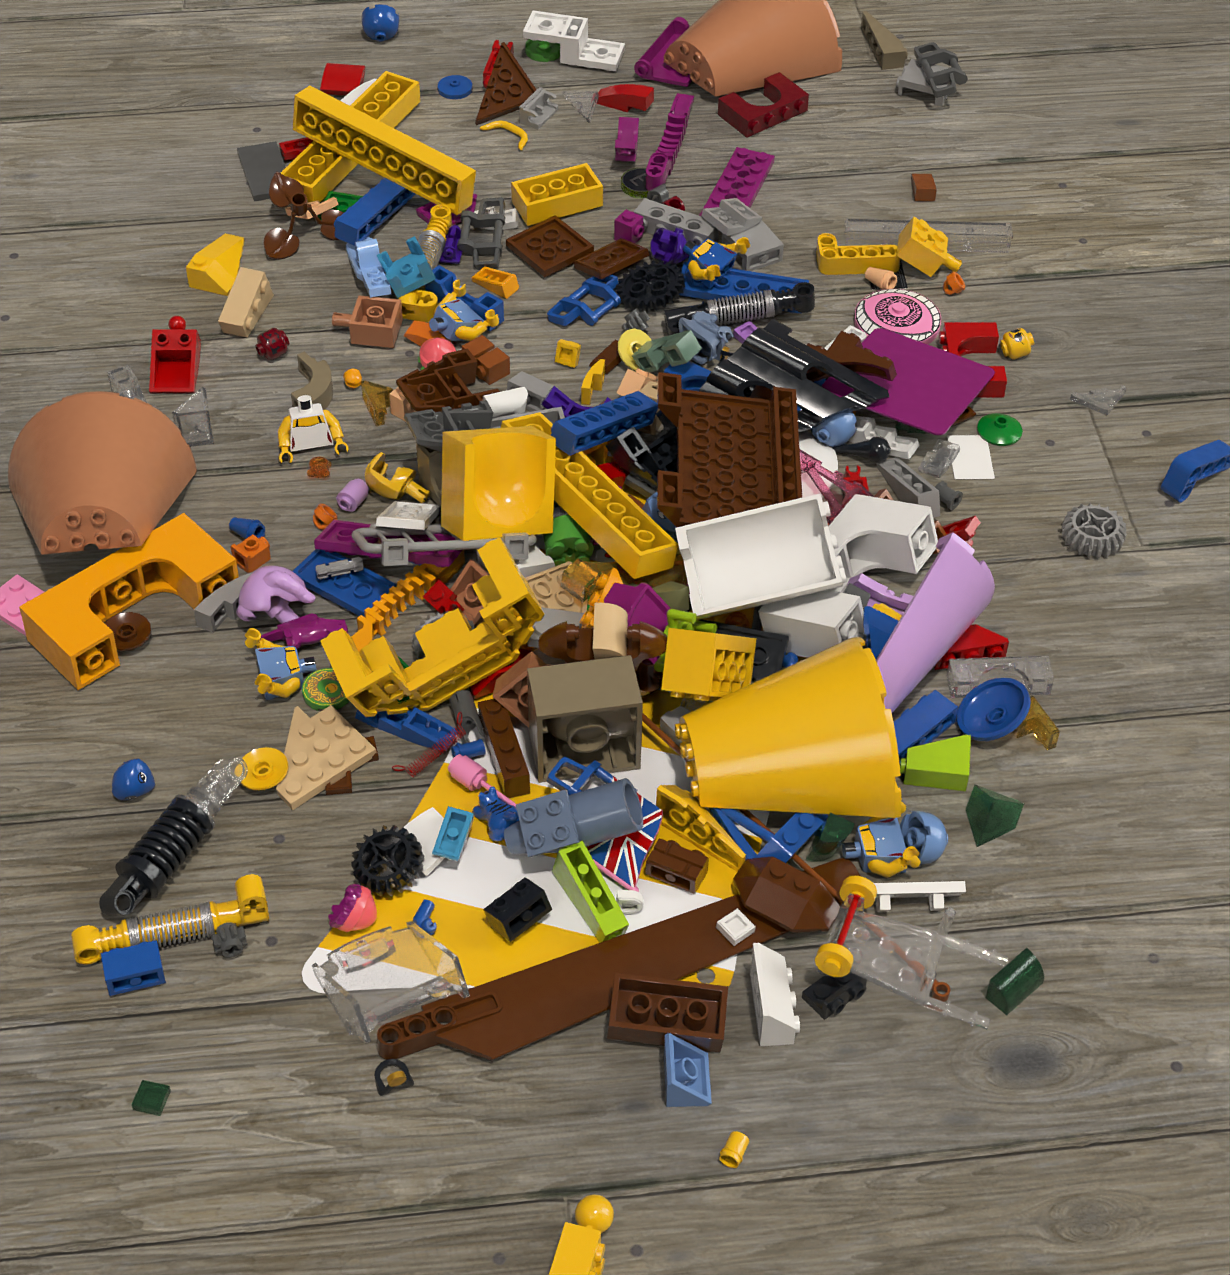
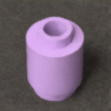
(352, 495)

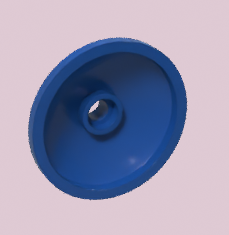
(993, 709)

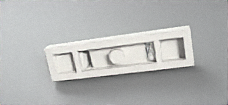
(934, 890)

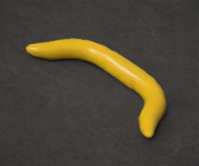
(510, 127)

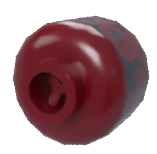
(272, 343)

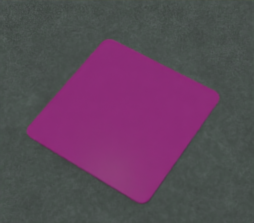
(929, 383)

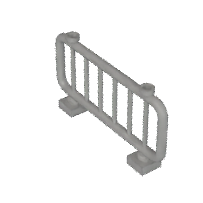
(396, 550)

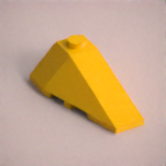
(216, 265)
(695, 824)

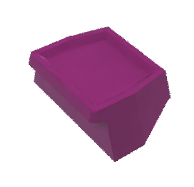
(641, 605)

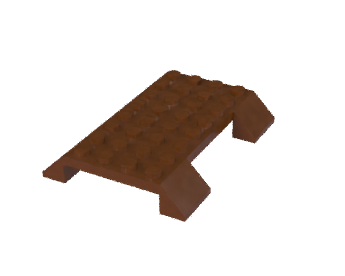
(729, 452)

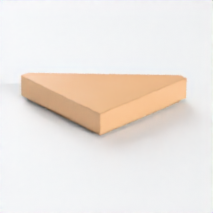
(317, 207)

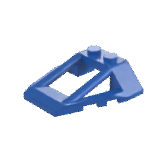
(782, 844)

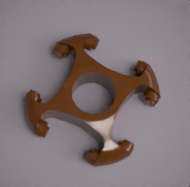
(576, 645)

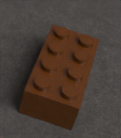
(651, 1007)

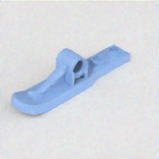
(367, 266)

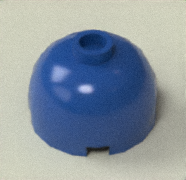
(380, 22)

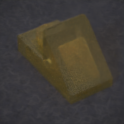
(376, 400)
(1040, 724)

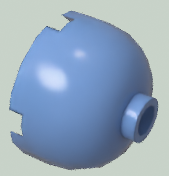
(836, 429)
(925, 834)

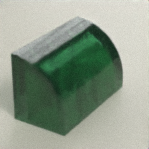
(829, 837)
(1015, 982)

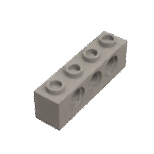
(662, 216)

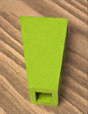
(589, 892)

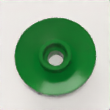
(999, 429)

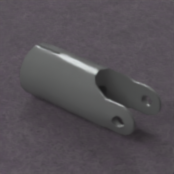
(464, 703)

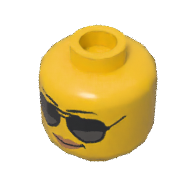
(1016, 343)

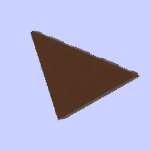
(506, 87)

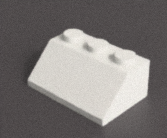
(773, 997)

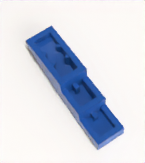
(412, 726)

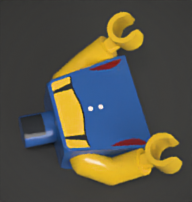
(713, 260)

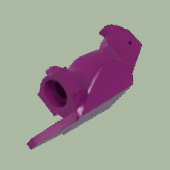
(305, 630)

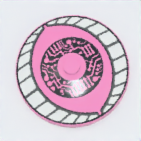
(899, 312)

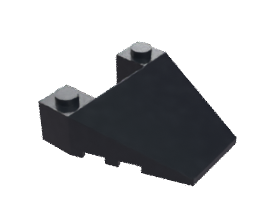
(643, 460)

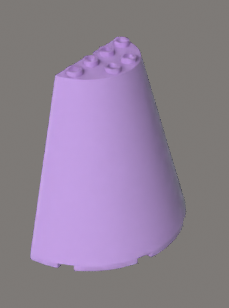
(933, 618)

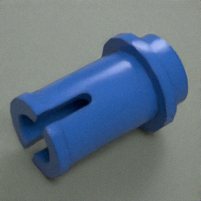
(469, 749)

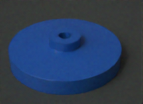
(455, 87)

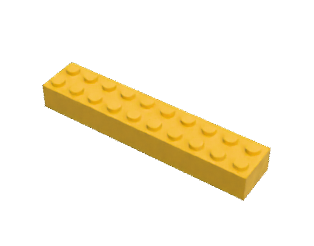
(383, 149)
(323, 169)
(606, 510)

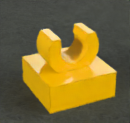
(567, 353)

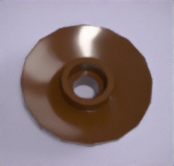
(129, 630)

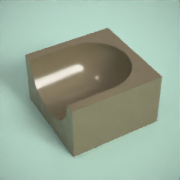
(585, 715)

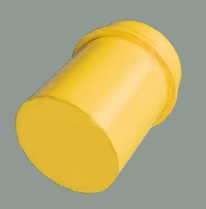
(734, 1149)

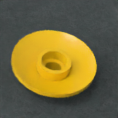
(265, 768)

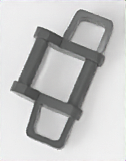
(951, 74)
(482, 221)

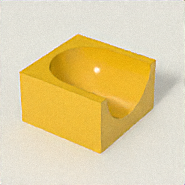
(497, 482)

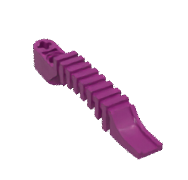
(663, 160)

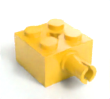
(925, 248)

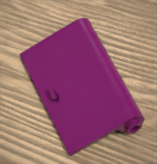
(651, 63)

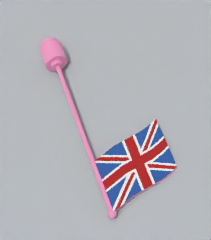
(618, 857)

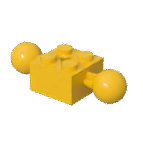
(580, 1244)

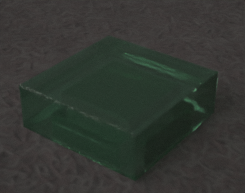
(151, 1097)

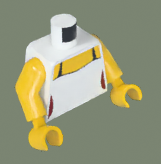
(308, 428)

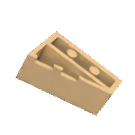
(245, 302)

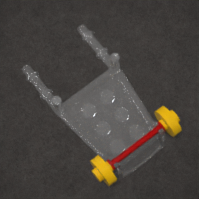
(894, 952)

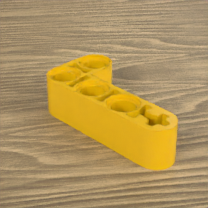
(853, 259)

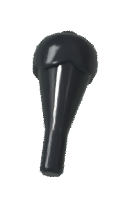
(875, 449)

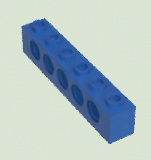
(603, 422)

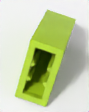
(938, 764)

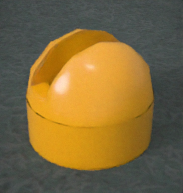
(352, 378)

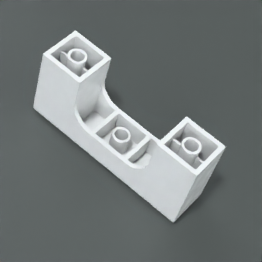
(868, 536)

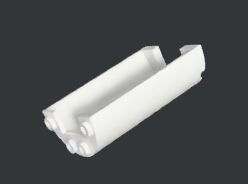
(760, 556)

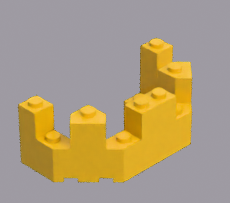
(453, 651)

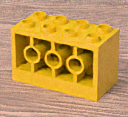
(706, 664)

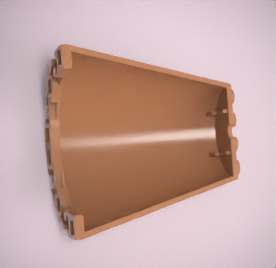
(752, 39)
(97, 471)

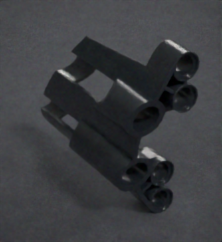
(777, 360)

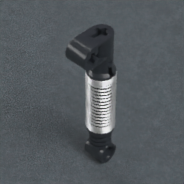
(747, 307)

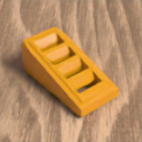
(498, 281)

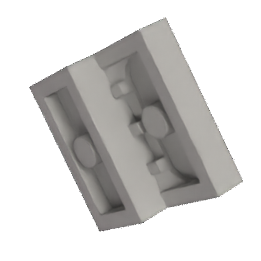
(731, 216)

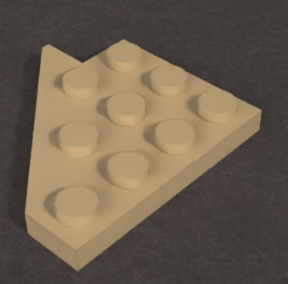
(550, 594)
(320, 753)

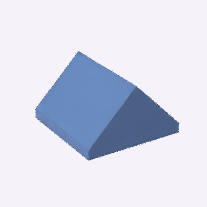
(685, 1074)

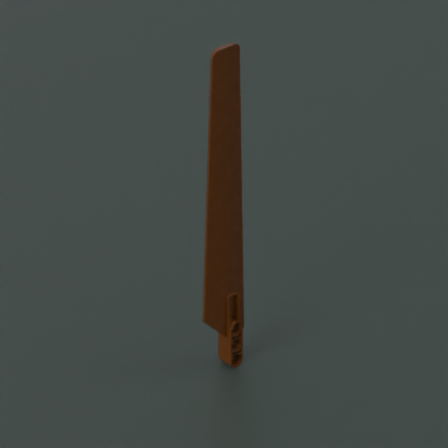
(580, 984)

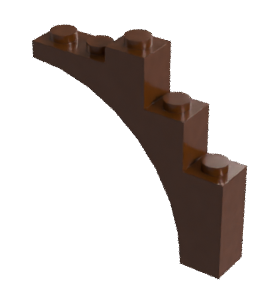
(848, 352)

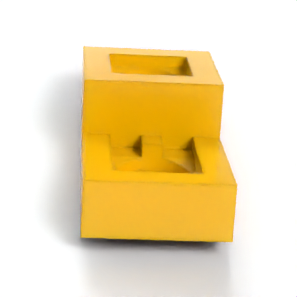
(593, 381)

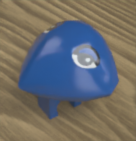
(132, 780)

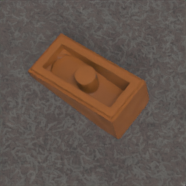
(923, 187)

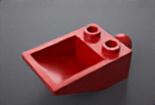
(174, 358)

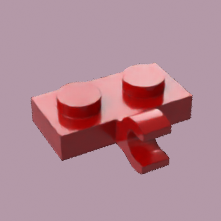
(293, 148)

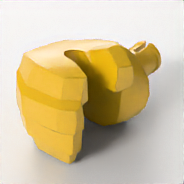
(401, 482)

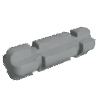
(339, 567)

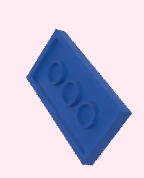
(351, 591)

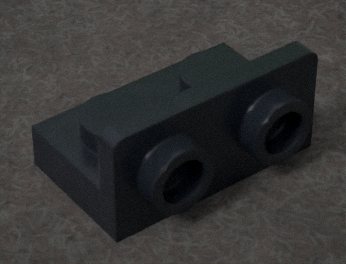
(832, 993)

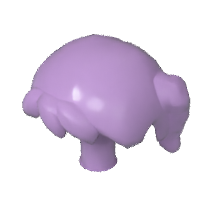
(270, 591)

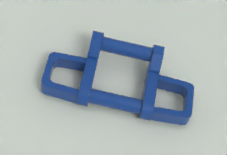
(577, 308)
(587, 773)

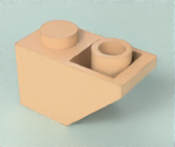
(635, 381)

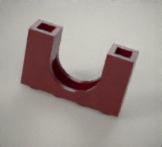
(751, 119)

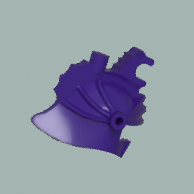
(668, 245)

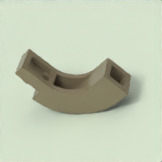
(319, 378)

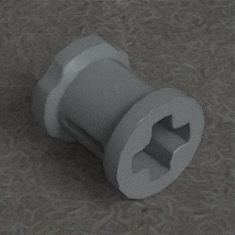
(948, 495)

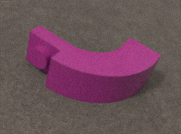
(627, 140)

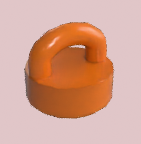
(955, 282)
(325, 514)

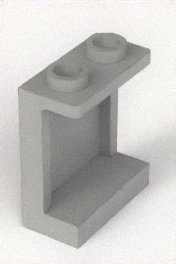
(915, 78)
(763, 250)

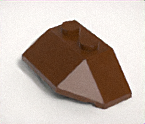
(785, 895)

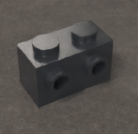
(517, 909)

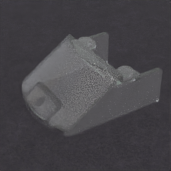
(387, 975)

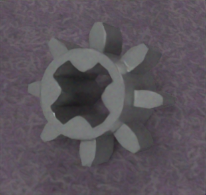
(636, 320)
(229, 939)

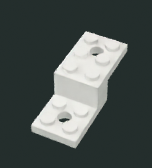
(574, 40)

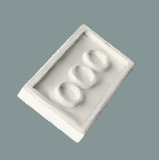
(408, 515)

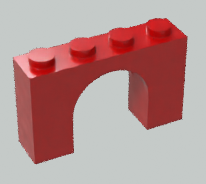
(975, 337)

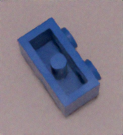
(133, 967)

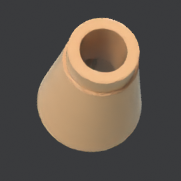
(881, 278)

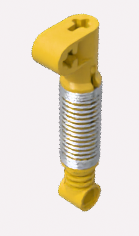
(420, 304)
(247, 909)

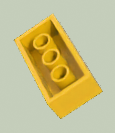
(557, 194)

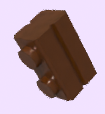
(677, 865)

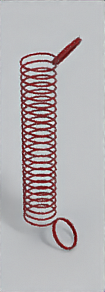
(441, 748)

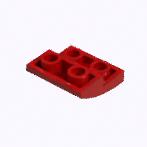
(341, 78)

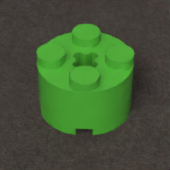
(568, 541)

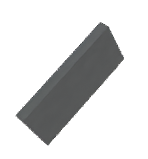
(259, 166)

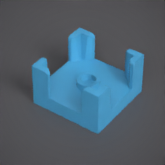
(409, 271)

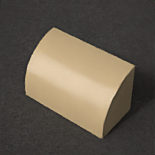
(609, 631)

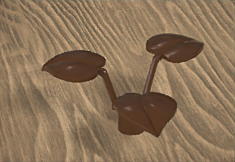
(288, 191)

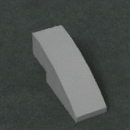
(220, 605)

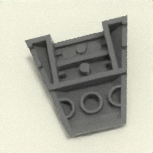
(429, 426)

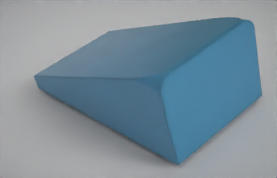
(453, 833)

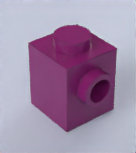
(628, 226)

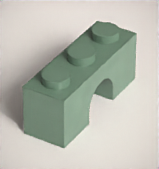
(673, 348)

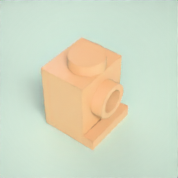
(399, 404)

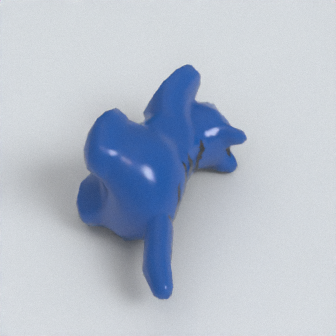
(496, 813)

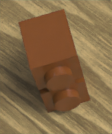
(490, 365)

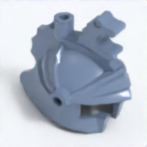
(708, 335)

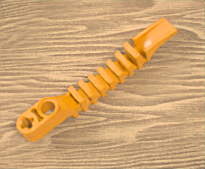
(414, 584)

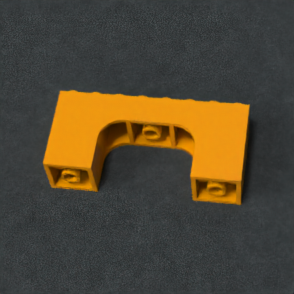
(70, 617)

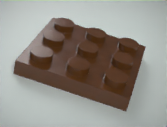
(549, 246)

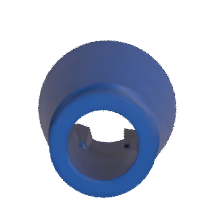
(247, 527)

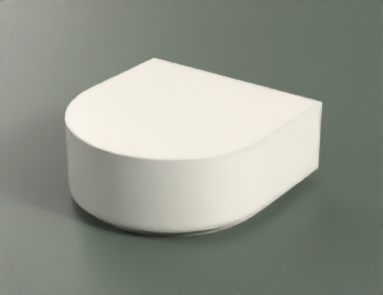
(629, 901)

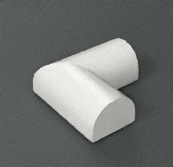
(508, 402)

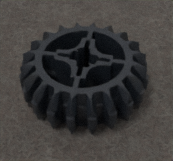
(392, 845)

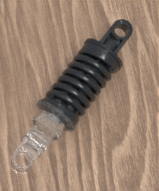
(171, 838)

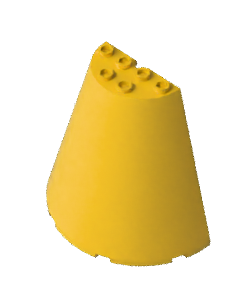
(799, 740)

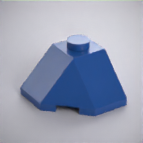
(877, 629)

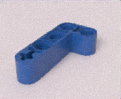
(1194, 466)

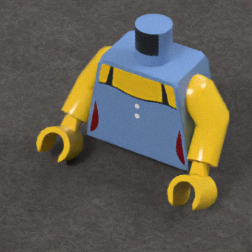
(457, 319)
(278, 666)
(882, 847)

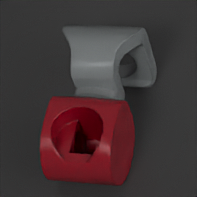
(663, 197)

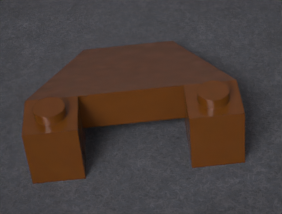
(443, 383)

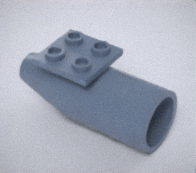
(567, 819)

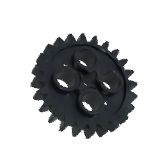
(651, 286)

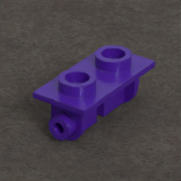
(451, 253)

